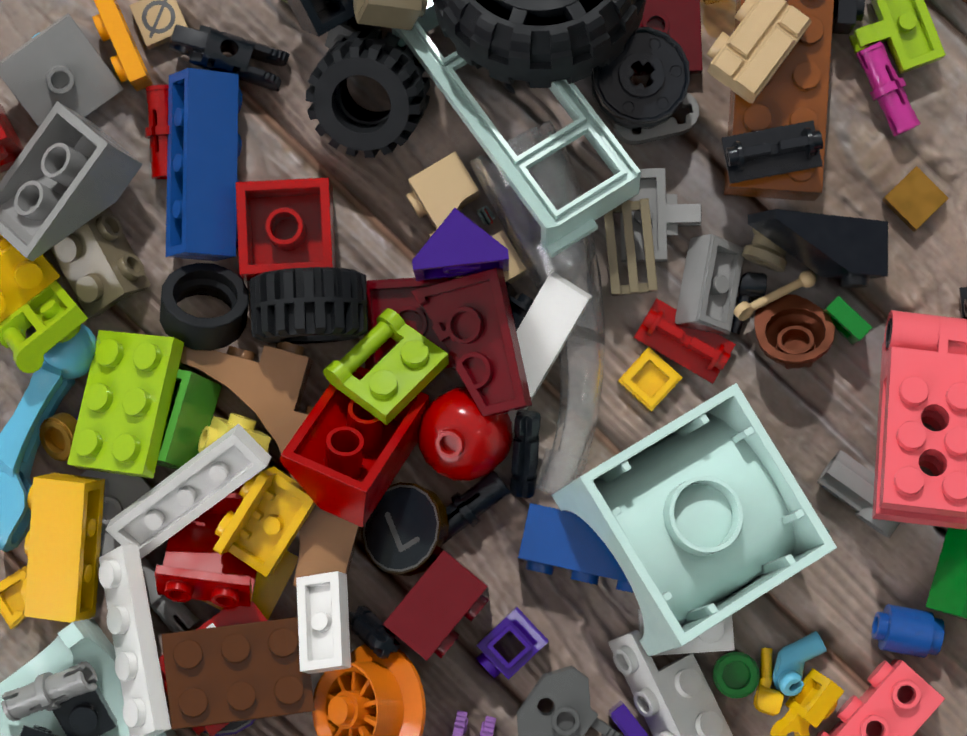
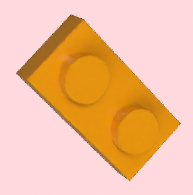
(128, 61)

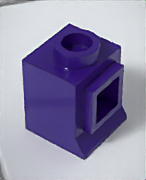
(526, 634)

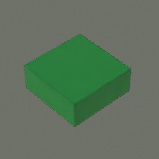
(847, 320)

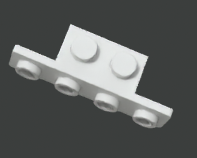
(672, 698)

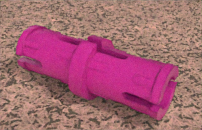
(887, 89)

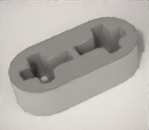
(665, 130)

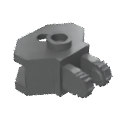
(571, 707)

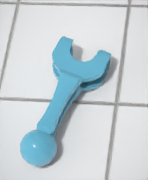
(21, 434)

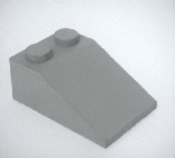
(61, 181)

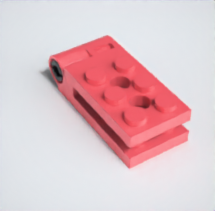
(920, 384)

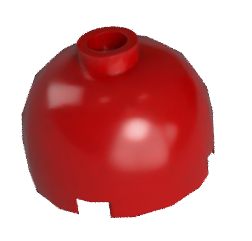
(461, 440)

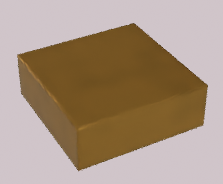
(915, 199)

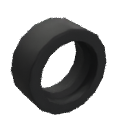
(209, 281)

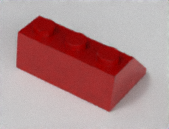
(349, 455)

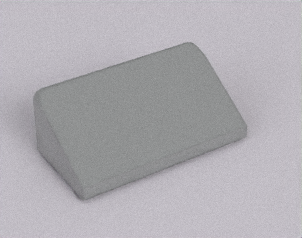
(710, 284)

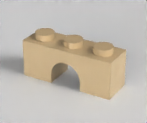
(450, 186)

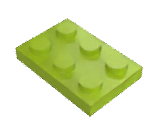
(126, 403)

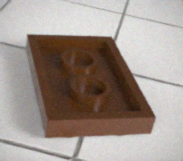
(235, 673)

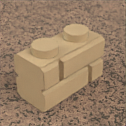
(756, 46)

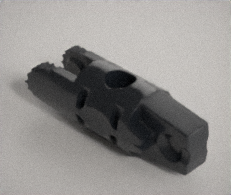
(207, 47)

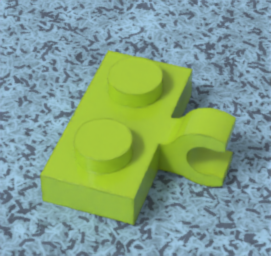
(906, 29)

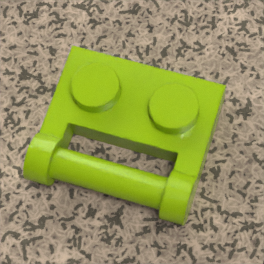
(54, 318)
(396, 376)

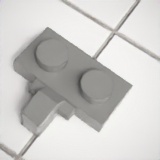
(664, 212)

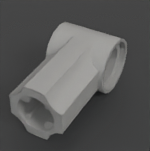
(855, 487)

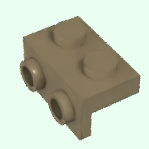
(100, 264)

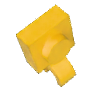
(810, 706)

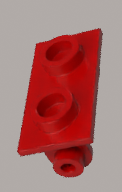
(691, 348)

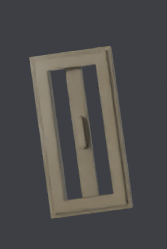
(633, 287)

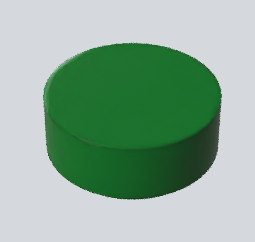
(735, 674)

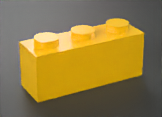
(63, 547)

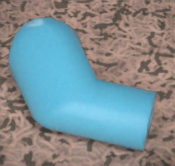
(791, 663)

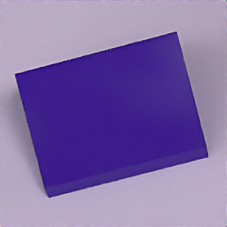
(458, 250)

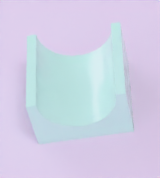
(699, 518)

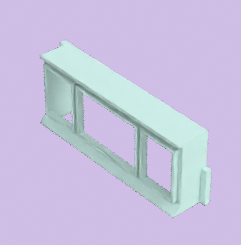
(576, 219)

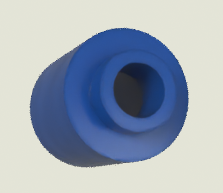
(908, 631)

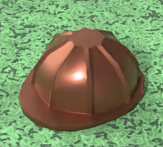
(793, 331)

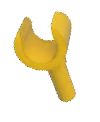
(765, 698)

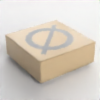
(157, 20)

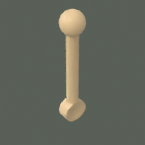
(745, 310)

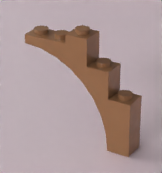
(275, 394)

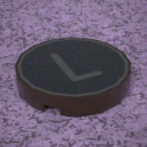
(405, 530)

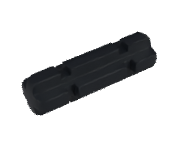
(525, 453)
(373, 632)

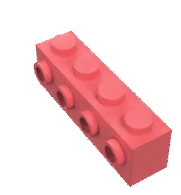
(892, 705)

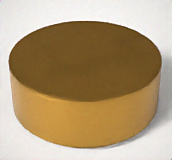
(57, 435)

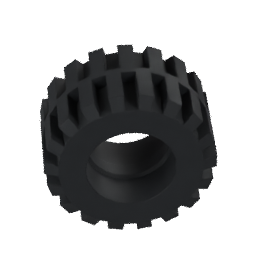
(344, 118)
(309, 305)

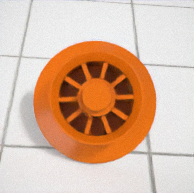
(370, 697)

